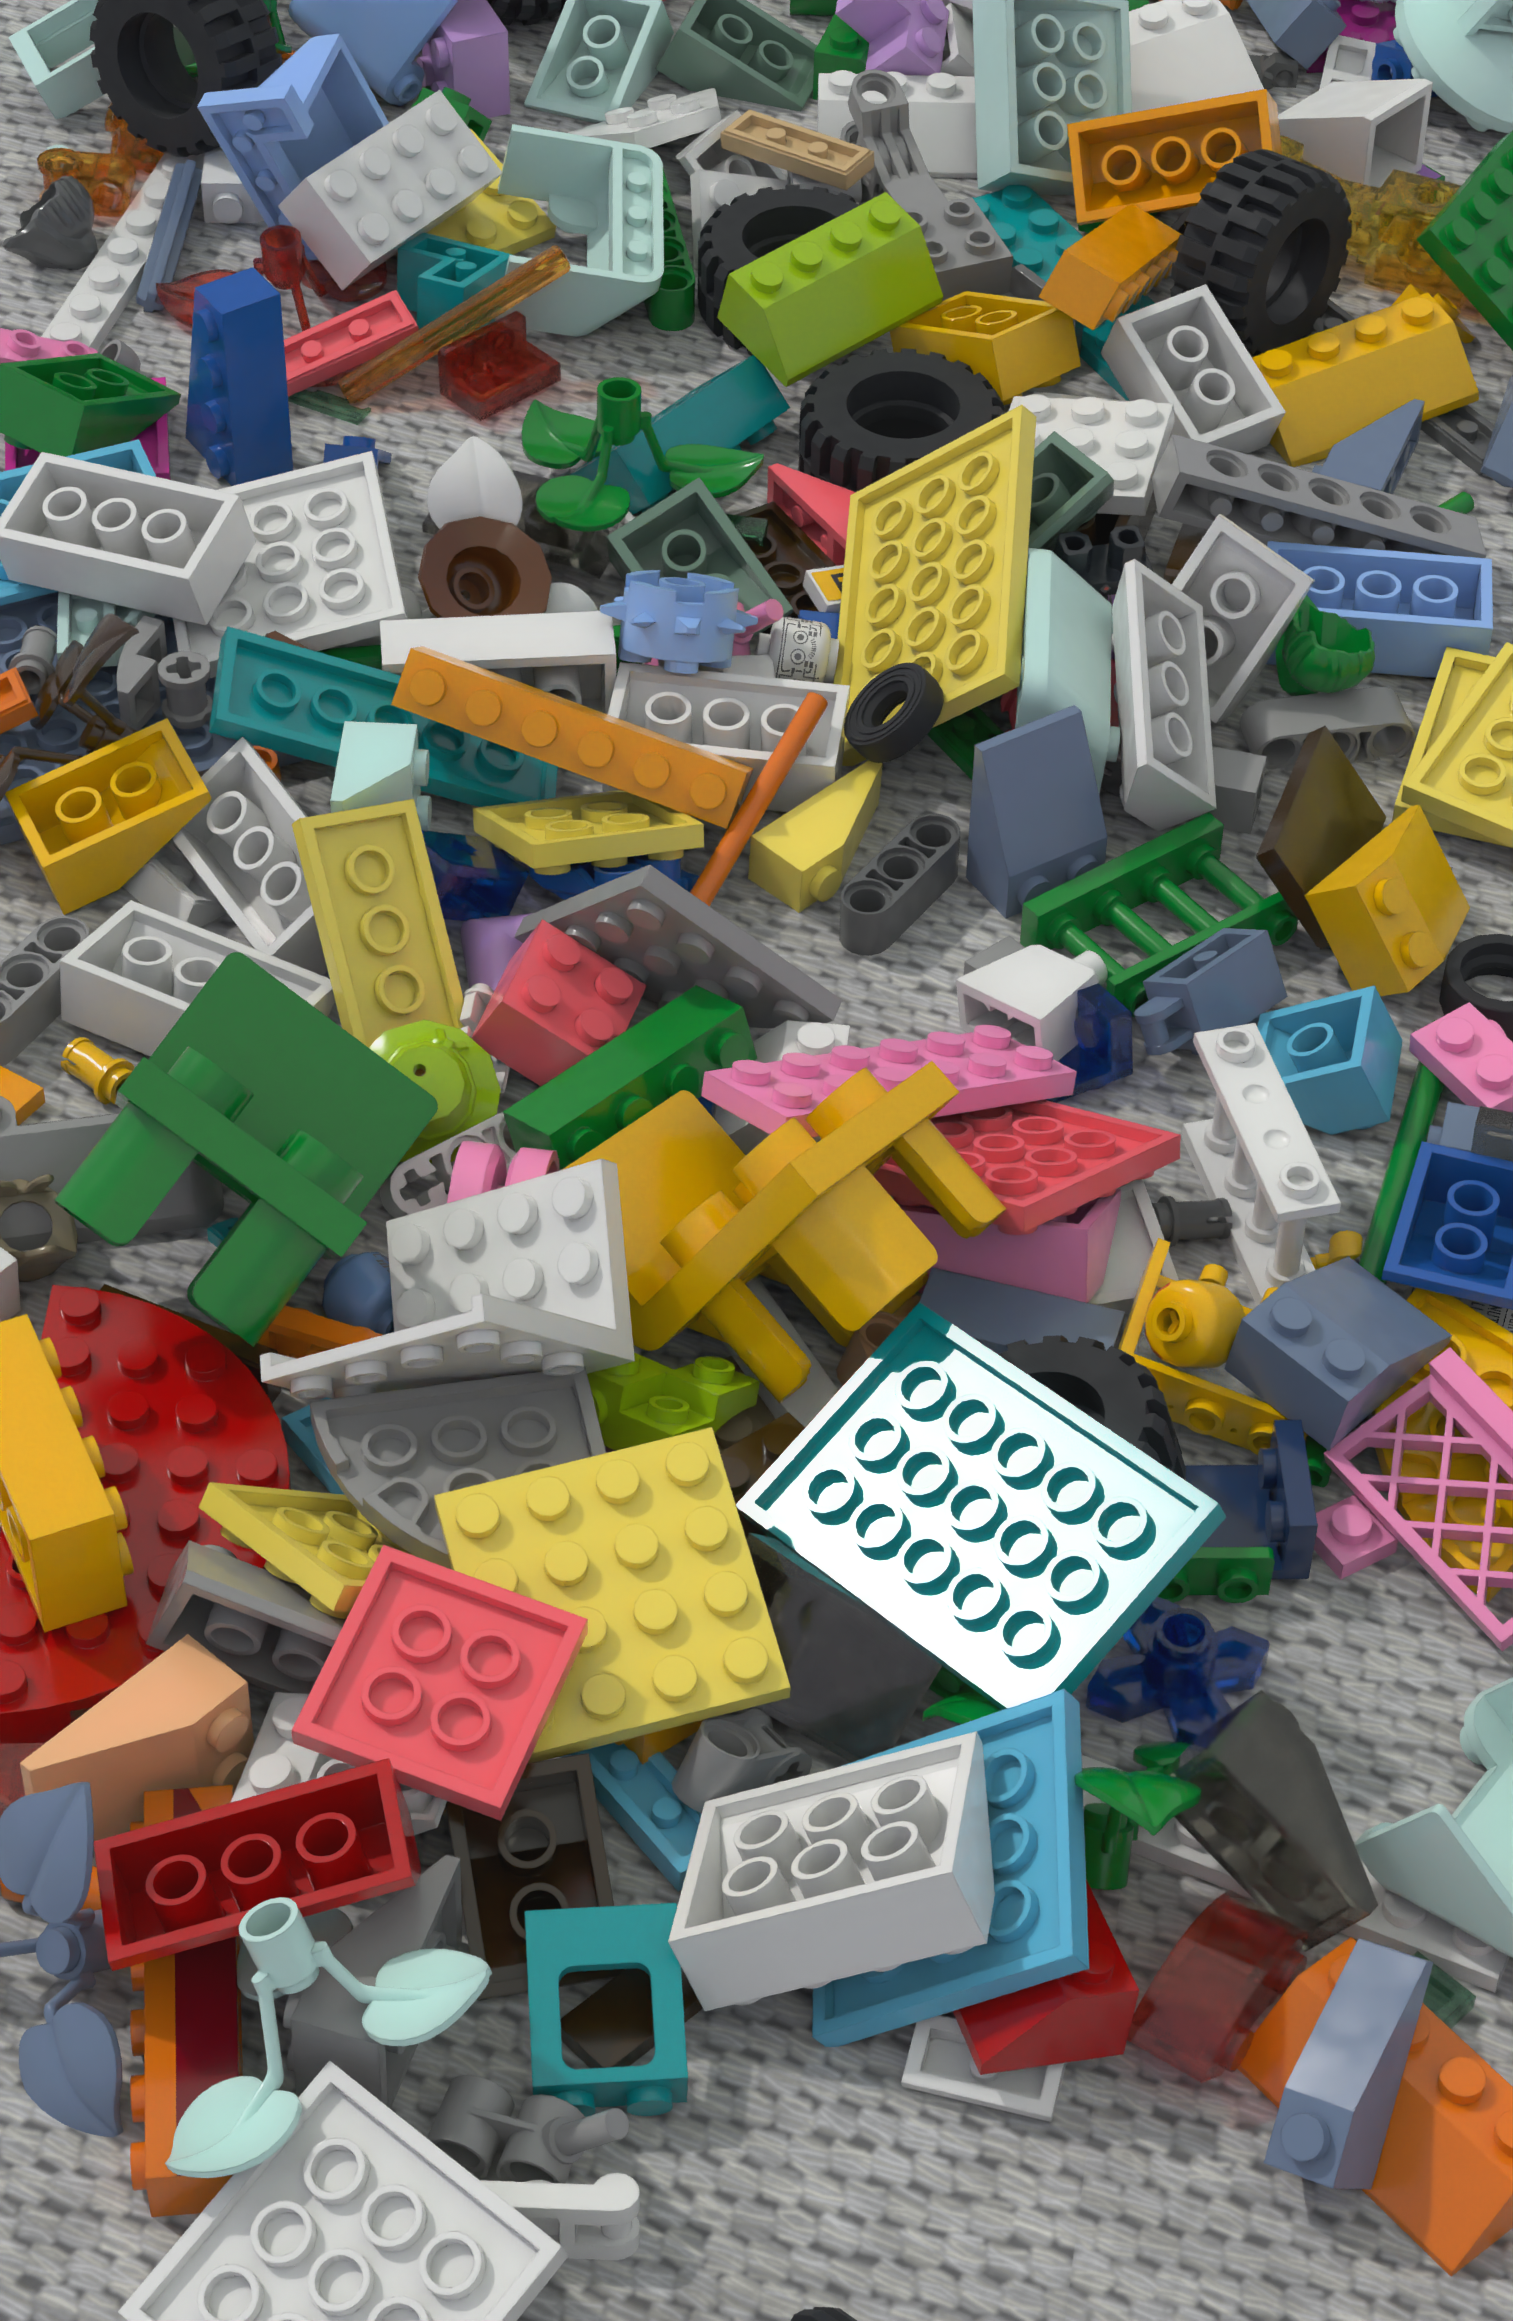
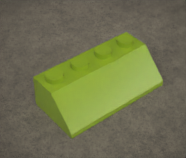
(832, 290)

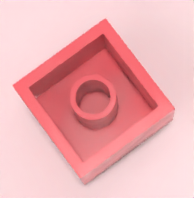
(555, 1006)

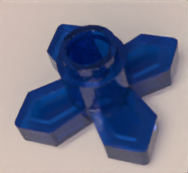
(1178, 1668)

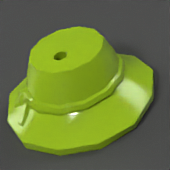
(456, 1075)

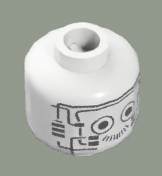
(800, 650)

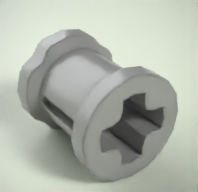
(185, 682)

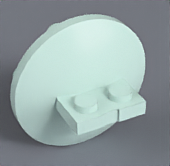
(1465, 54)

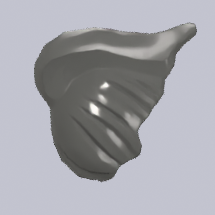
(57, 228)

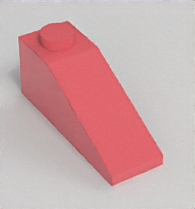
(814, 506)

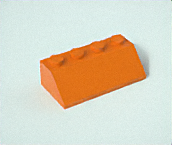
(1449, 2134)

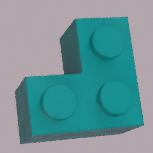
(443, 273)

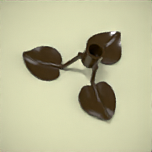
(64, 687)

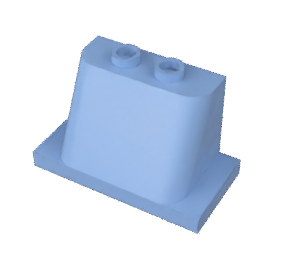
(293, 122)

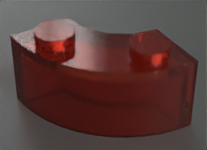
(1217, 1987)

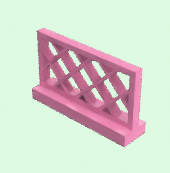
(1486, 1431)

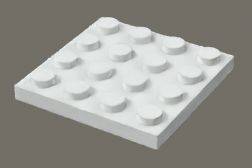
(317, 565)
(351, 2227)

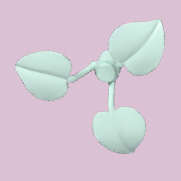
(281, 1954)

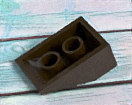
(535, 1858)

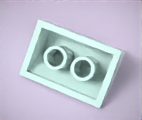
(381, 767)

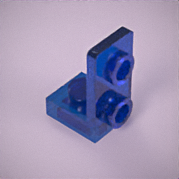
(1103, 1040)

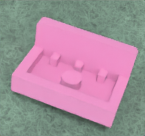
(1468, 1057)

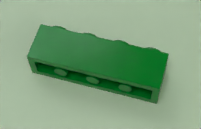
(632, 1075)

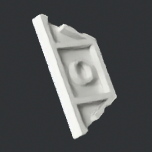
(661, 122)

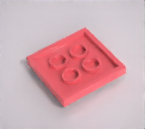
(441, 1681)

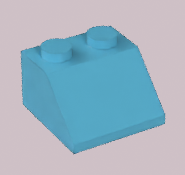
(1336, 1059)

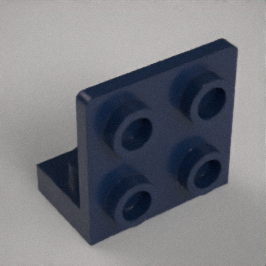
(1266, 1501)

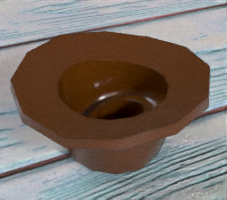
(487, 564)

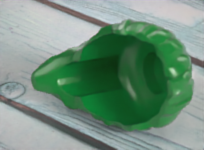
(1322, 653)

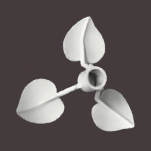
(481, 484)

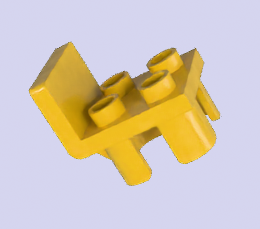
(793, 1210)

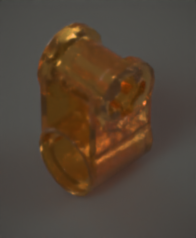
(92, 172)

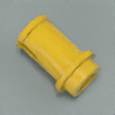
(96, 1068)

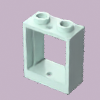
(53, 42)

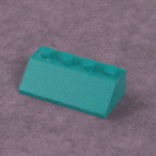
(716, 413)

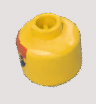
(1193, 1323)

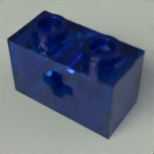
(472, 876)

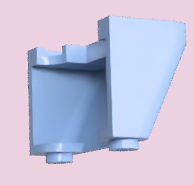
(380, 37)

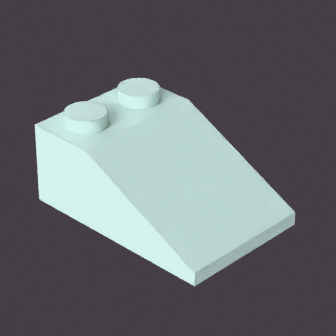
(600, 57)

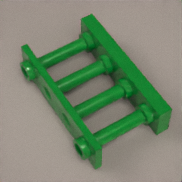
(1152, 875)

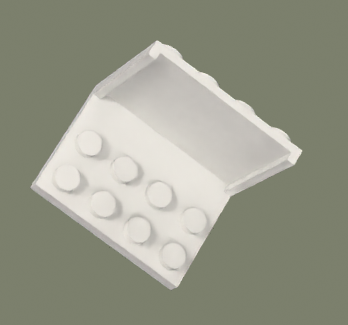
(491, 1292)

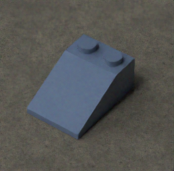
(1034, 811)
(1332, 1348)

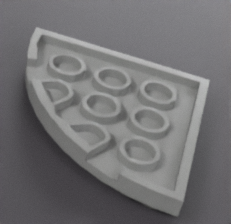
(680, 942)
(424, 1441)

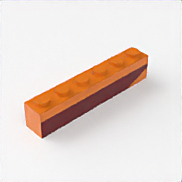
(184, 2032)

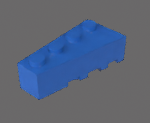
(239, 379)

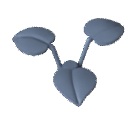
(74, 2058)

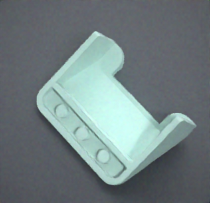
(1463, 1860)

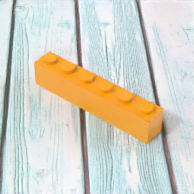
(1112, 267)
(572, 736)

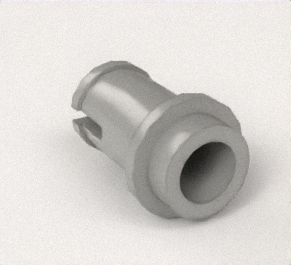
(35, 657)

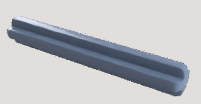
(169, 233)

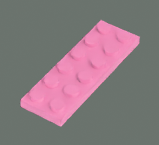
(981, 1064)

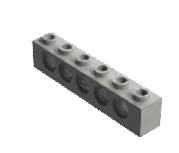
(1300, 506)

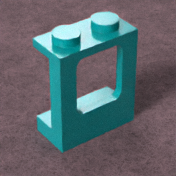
(606, 1940)

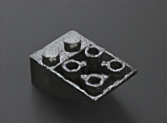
(845, 1663)

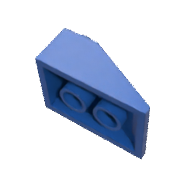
(1456, 1227)

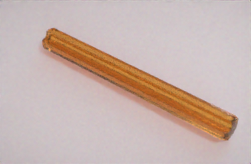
(454, 324)

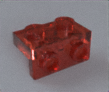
(494, 368)

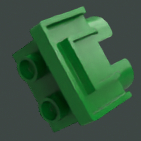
(272, 1110)

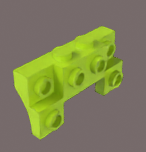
(654, 1402)

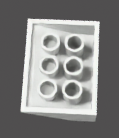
(1186, 54)
(838, 1874)

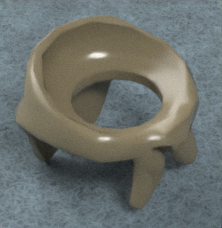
(63, 1240)

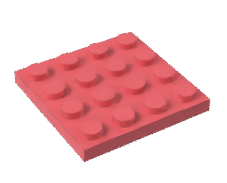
(1043, 1159)

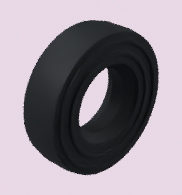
(908, 726)

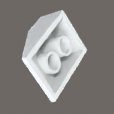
(1246, 605)

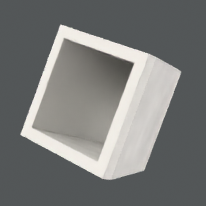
(1362, 128)

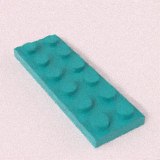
(299, 704)

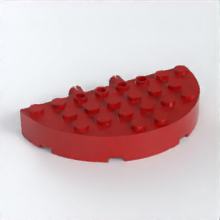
(167, 1421)

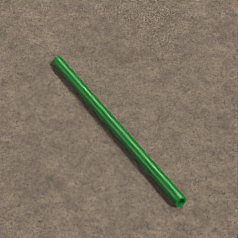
(1413, 1129)

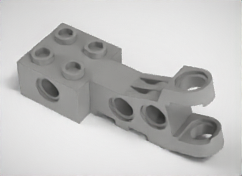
(957, 233)

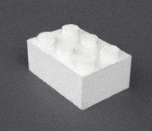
(1194, 358)

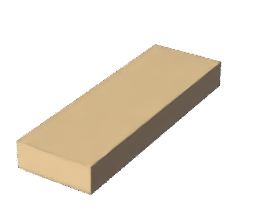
(797, 149)

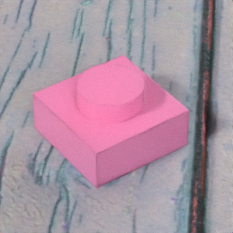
(1351, 1537)

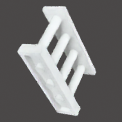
(1257, 1159)

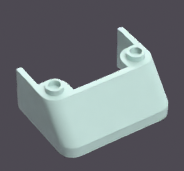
(598, 191)
(1067, 653)

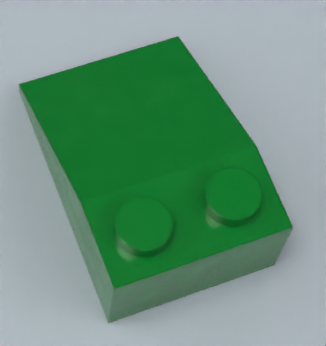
(77, 403)

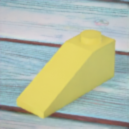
(813, 844)

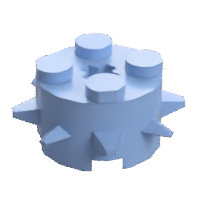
(678, 620)

